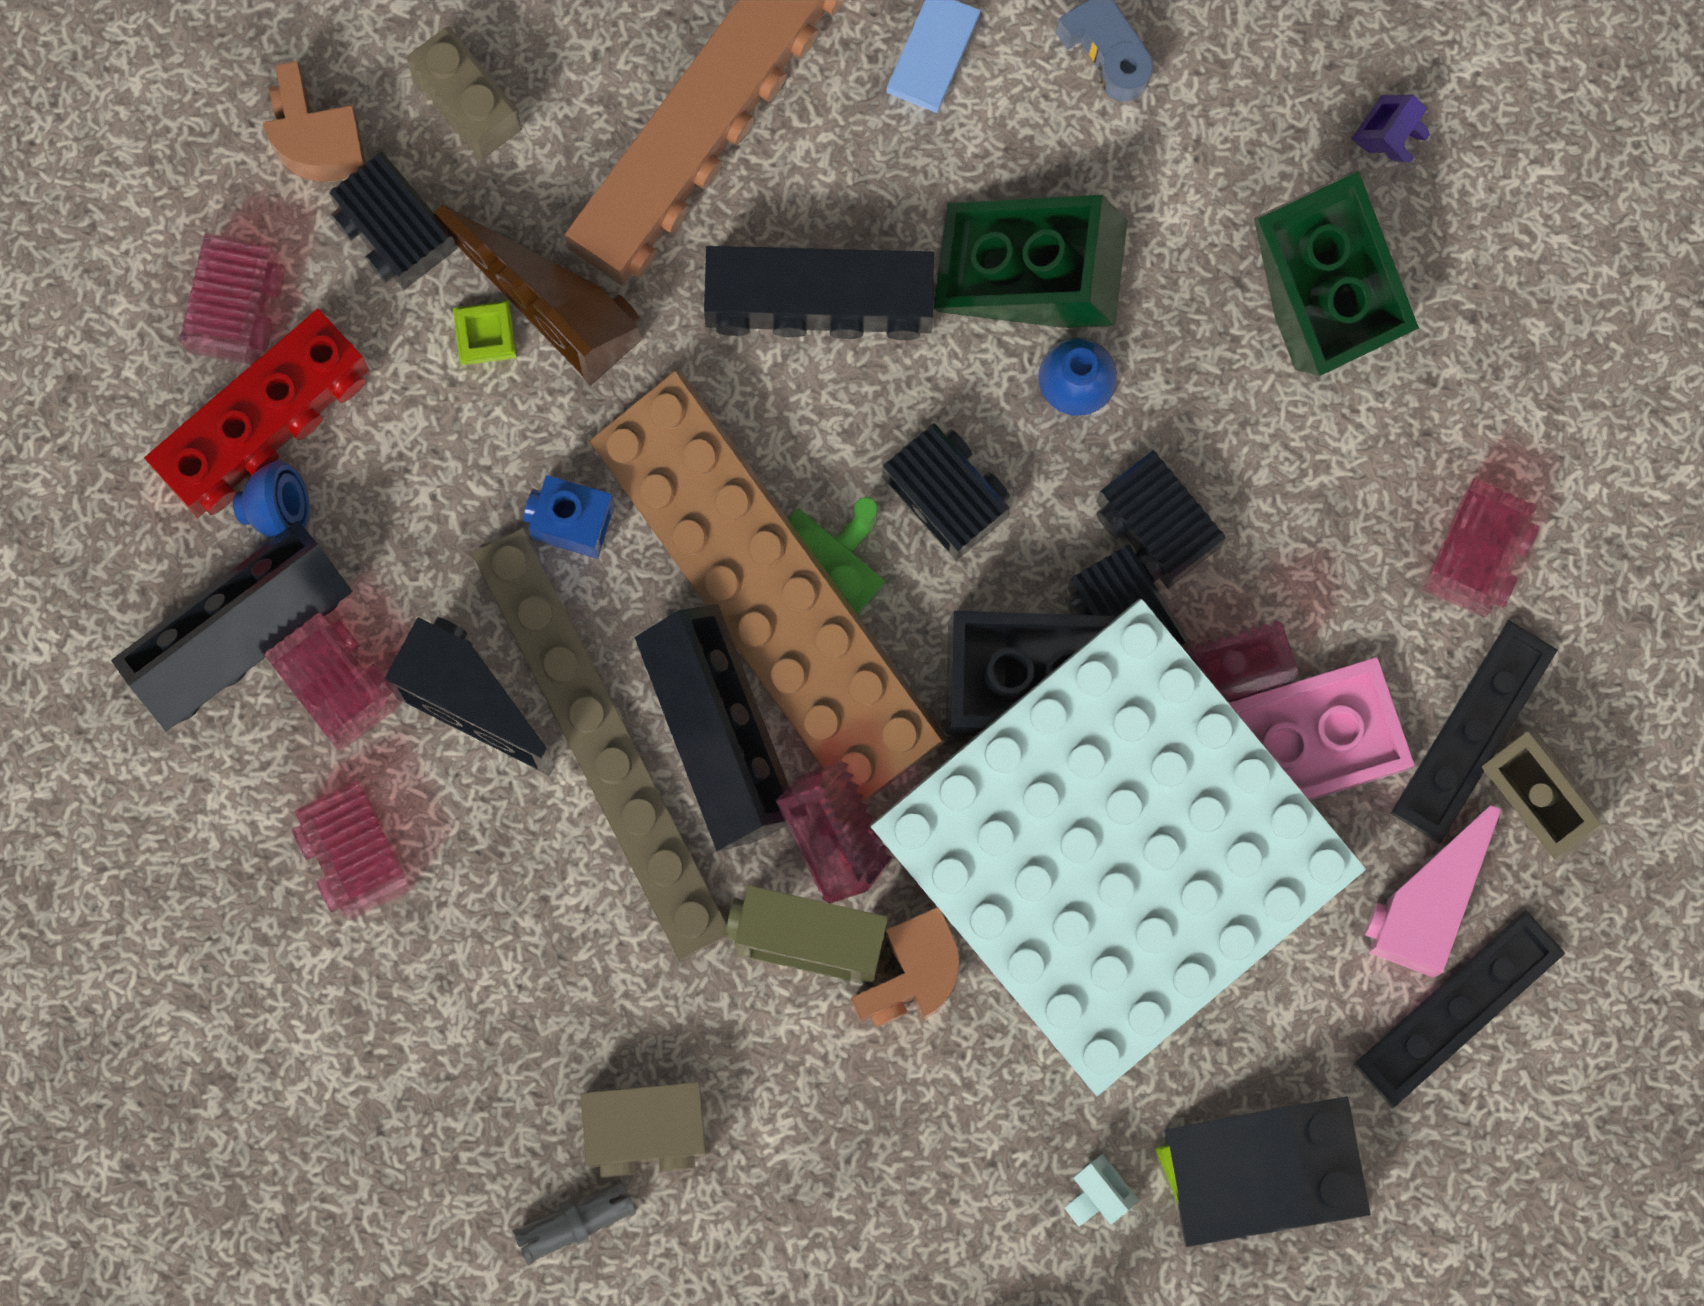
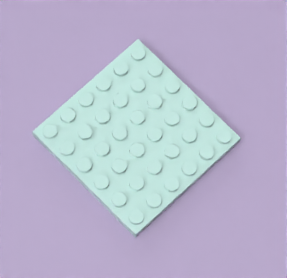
(1118, 847)

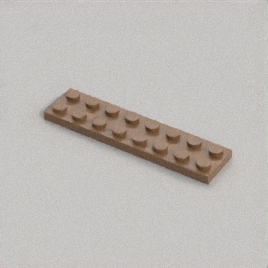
(768, 585)

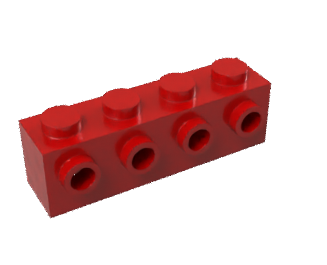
(259, 414)

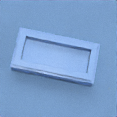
(933, 52)

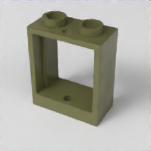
(807, 934)

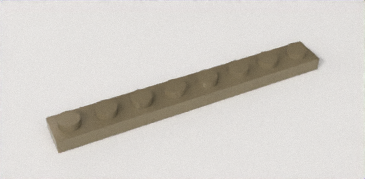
(601, 744)

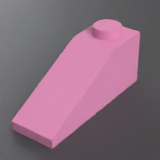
(1428, 909)

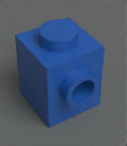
(569, 516)

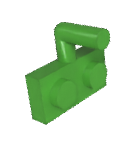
(848, 572)

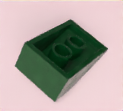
(1033, 261)
(1332, 276)

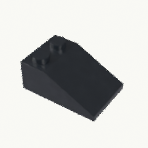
(1002, 657)
(452, 683)
(1267, 1172)

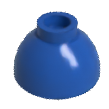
(1077, 376)
(273, 499)

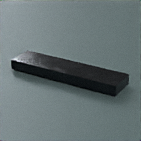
(1473, 731)
(1459, 1008)

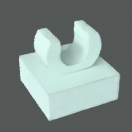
(1102, 1192)

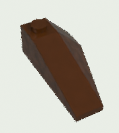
(561, 305)

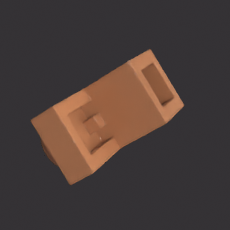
(314, 144)
(928, 970)

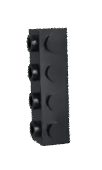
(819, 291)
(231, 626)
(713, 733)

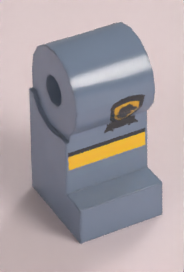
(1111, 45)

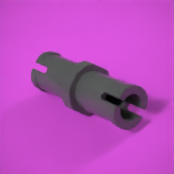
(573, 1222)

